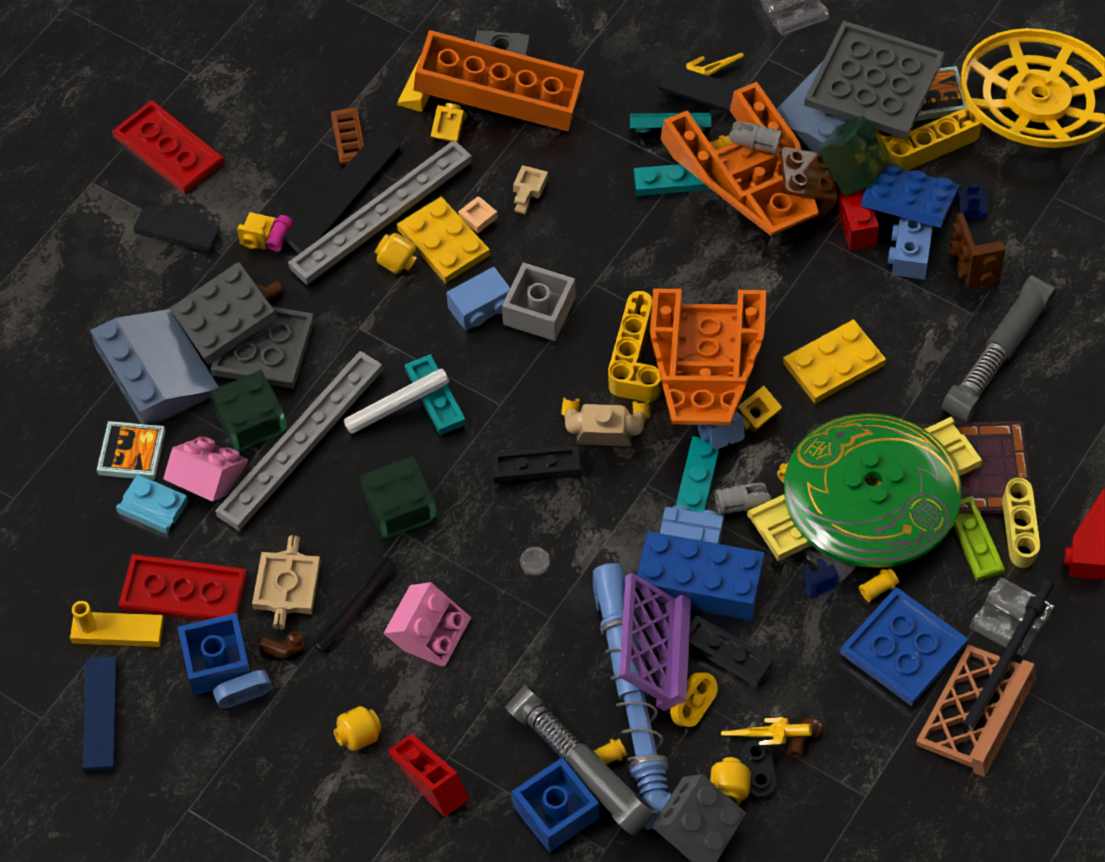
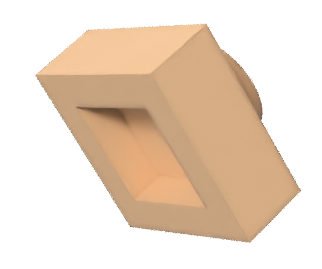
(478, 214)

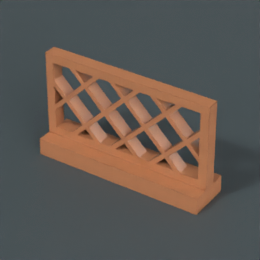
(997, 725)

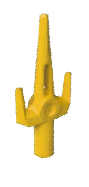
(718, 65)
(778, 731)

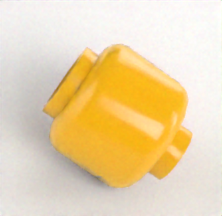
(395, 253)
(357, 728)
(731, 778)

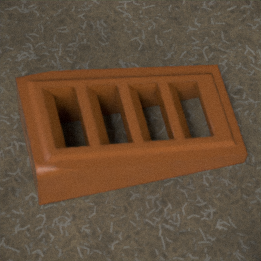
(343, 121)

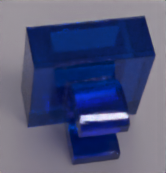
(973, 201)
(820, 580)

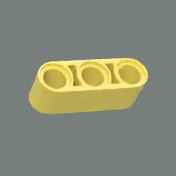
(1019, 535)

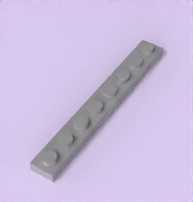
(380, 212)
(299, 440)

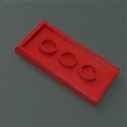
(168, 147)
(181, 588)

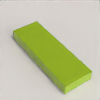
(977, 543)

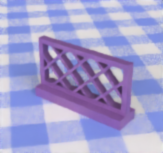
(671, 644)

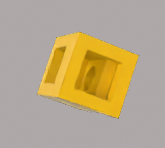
(763, 402)

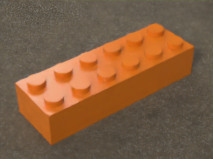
(498, 80)

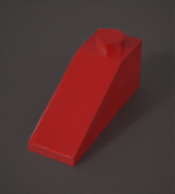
(857, 221)
(1087, 548)
(429, 774)

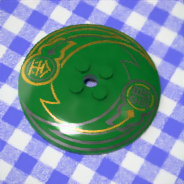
(866, 522)

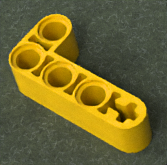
(931, 139)
(634, 343)

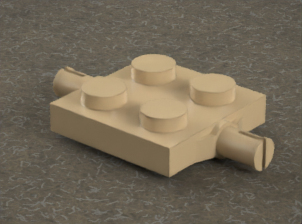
(286, 582)

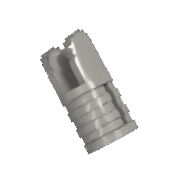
(755, 136)
(741, 498)

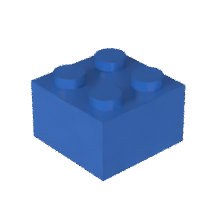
(213, 652)
(555, 804)

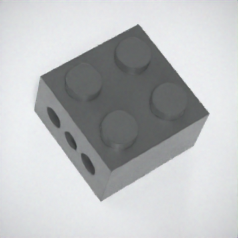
(699, 819)

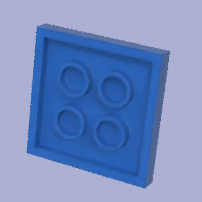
(911, 195)
(904, 646)

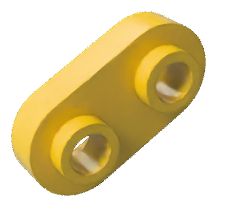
(697, 702)

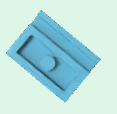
(152, 504)

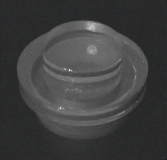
(534, 561)

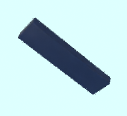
(100, 714)

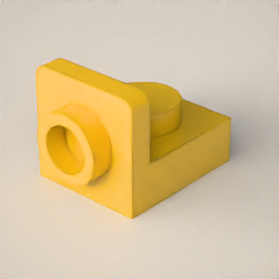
(448, 122)
(255, 231)

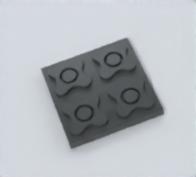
(874, 78)

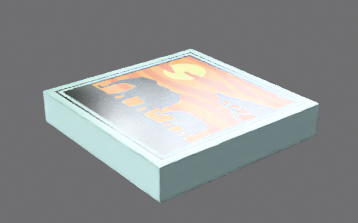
(943, 96)
(131, 450)

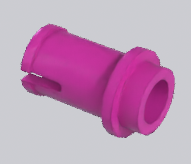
(281, 227)

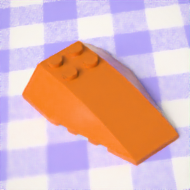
(705, 353)

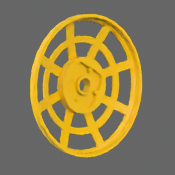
(1027, 83)

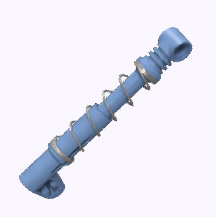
(647, 766)

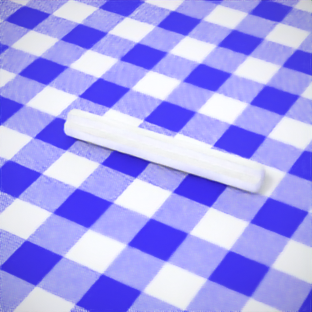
(396, 401)

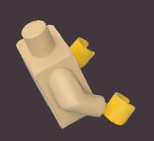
(604, 423)

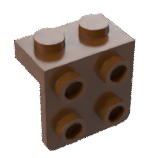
(808, 177)
(976, 264)

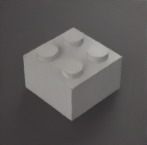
(538, 301)

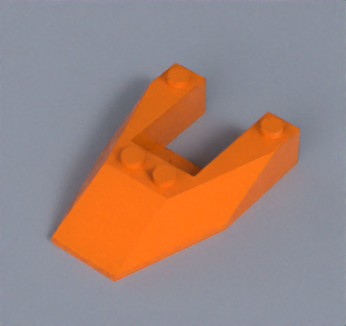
(742, 175)

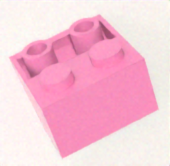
(204, 468)
(427, 624)

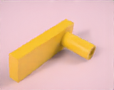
(115, 628)

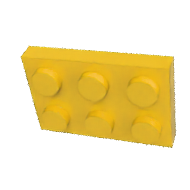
(443, 239)
(834, 361)

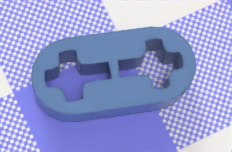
(242, 689)

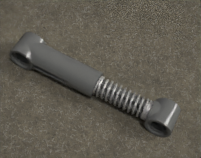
(1034, 299)
(626, 806)

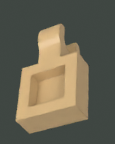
(528, 184)

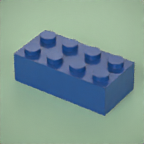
(710, 574)

